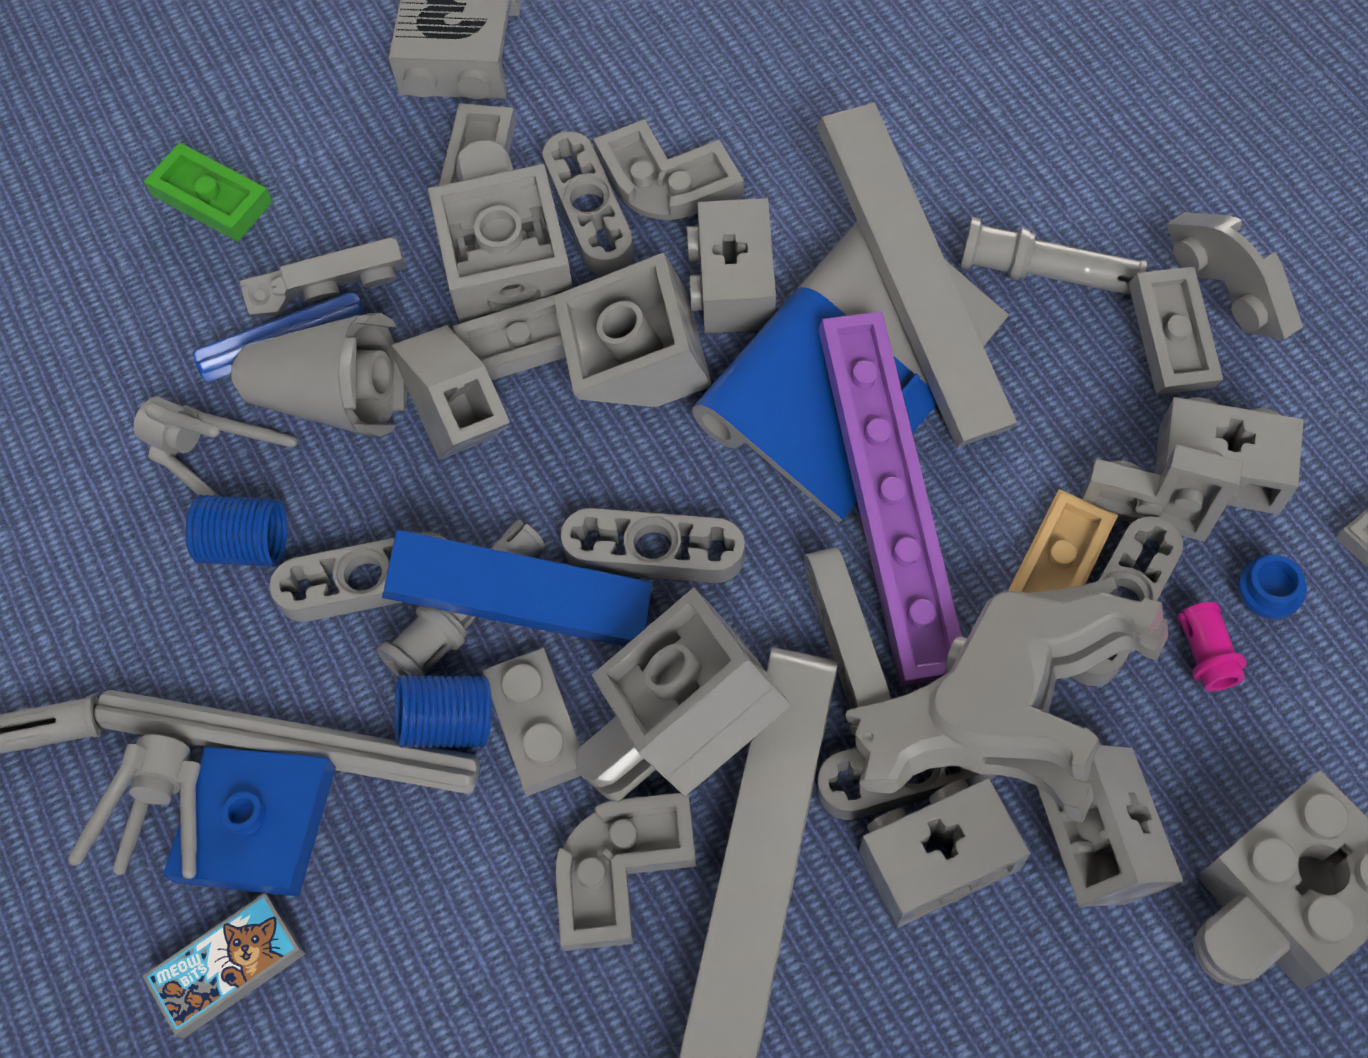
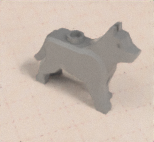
(999, 691)

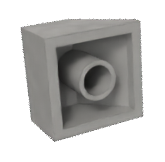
(632, 337)

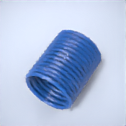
(236, 530)
(442, 711)

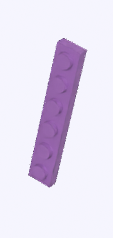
(890, 495)

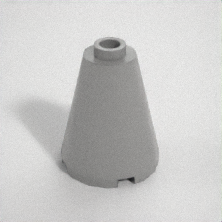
(327, 374)

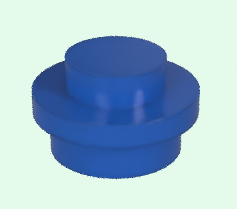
(1272, 586)

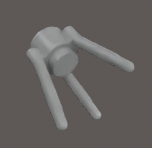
(178, 428)
(156, 771)

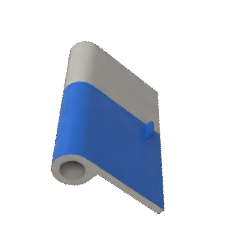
(779, 384)

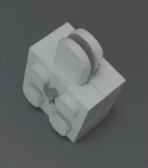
(498, 233)
(681, 702)
(1290, 891)

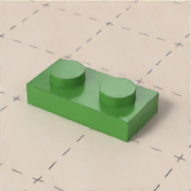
(208, 191)

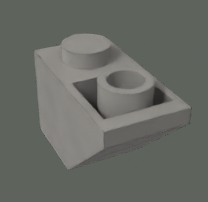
(450, 391)

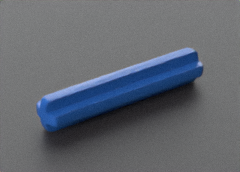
(217, 357)

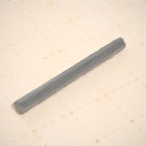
(242, 731)

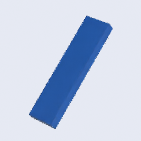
(516, 589)

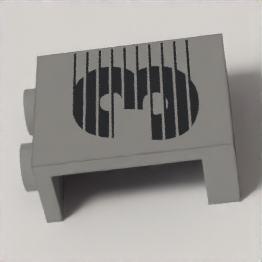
(451, 47)

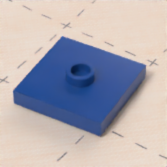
(255, 820)

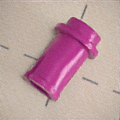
(1211, 647)

